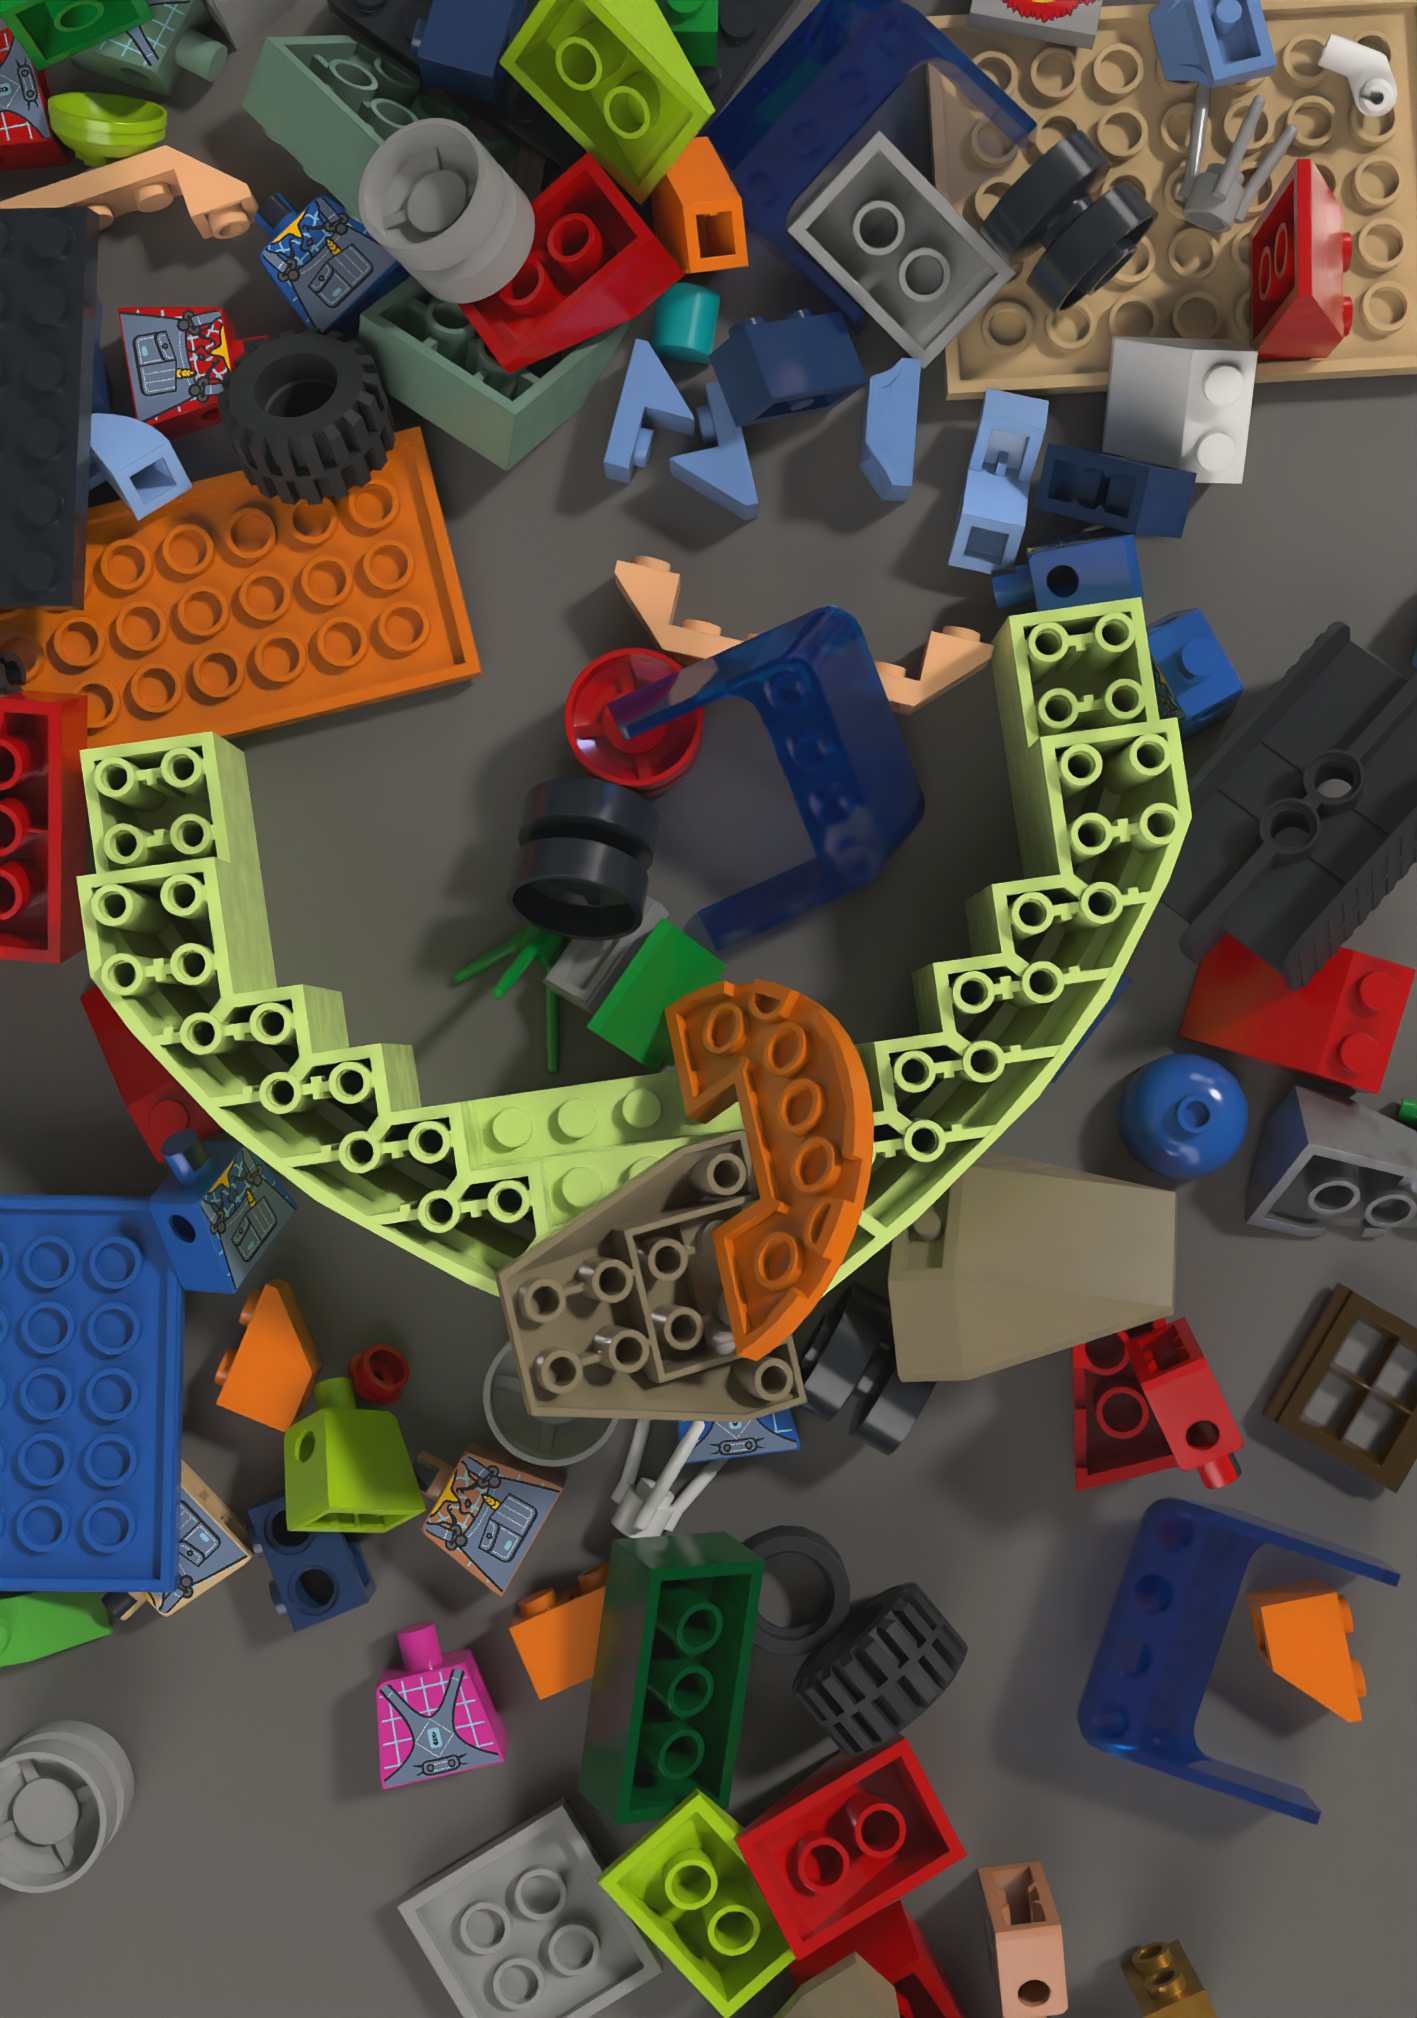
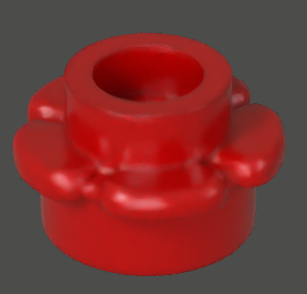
(379, 1374)

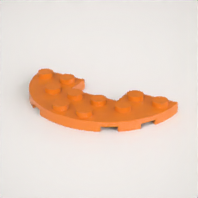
(806, 1136)

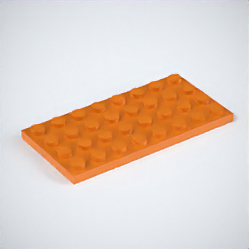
(256, 608)

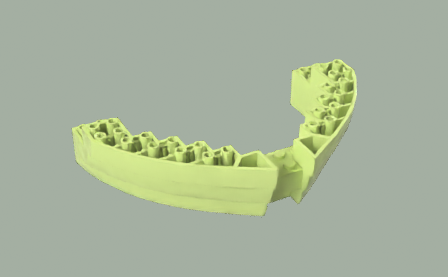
(475, 1183)

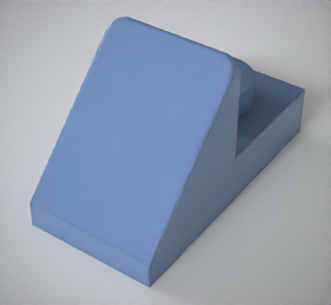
(645, 399)
(720, 471)

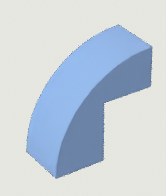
(135, 463)
(998, 481)

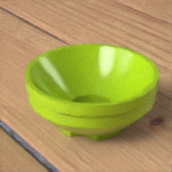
(106, 125)

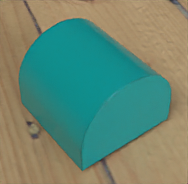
(685, 323)

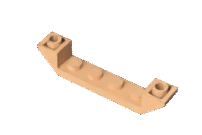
(149, 183)
(654, 595)

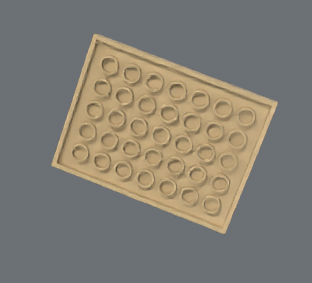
(1182, 275)

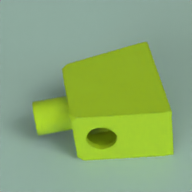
(347, 1467)

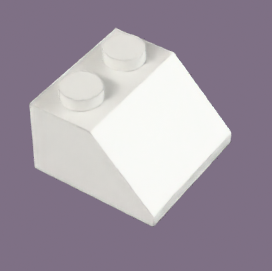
(1181, 404)

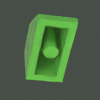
(48, 1622)

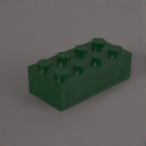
(669, 1673)

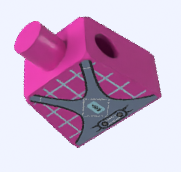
(434, 1712)

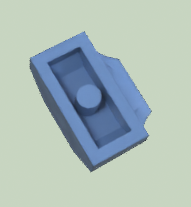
(1212, 41)
(890, 430)

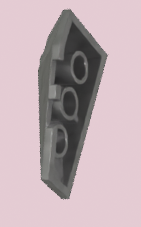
(1332, 1167)

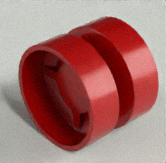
(648, 761)

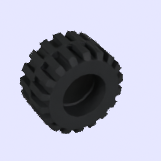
(307, 416)
(880, 1669)

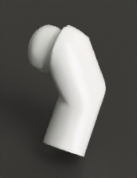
(1365, 71)

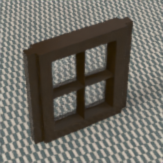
(1354, 1388)

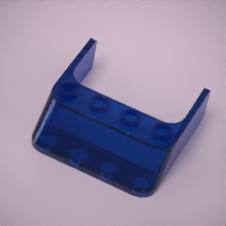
(816, 100)
(833, 747)
(1168, 1636)

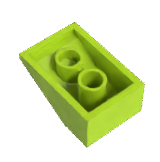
(612, 84)
(701, 1903)

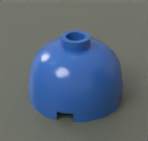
(1182, 1116)

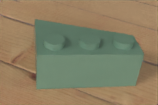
(338, 102)
(449, 376)

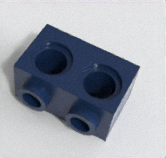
(1115, 491)
(291, 1556)

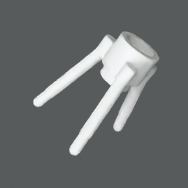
(647, 1507)

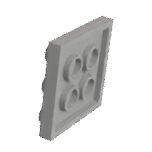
(530, 1926)

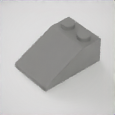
(900, 249)

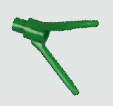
(535, 946)

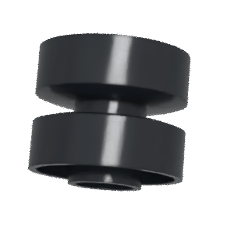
(1056, 211)
(583, 859)
(853, 1358)

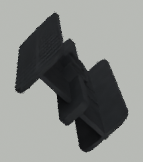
(1296, 905)

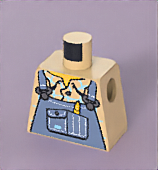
(209, 1550)

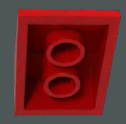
(1299, 270)
(584, 274)
(1328, 1031)
(147, 1088)
(848, 1843)
(900, 1954)

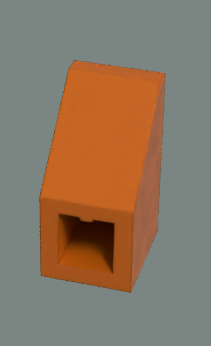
(700, 212)
(275, 1362)
(561, 1632)
(1303, 1639)

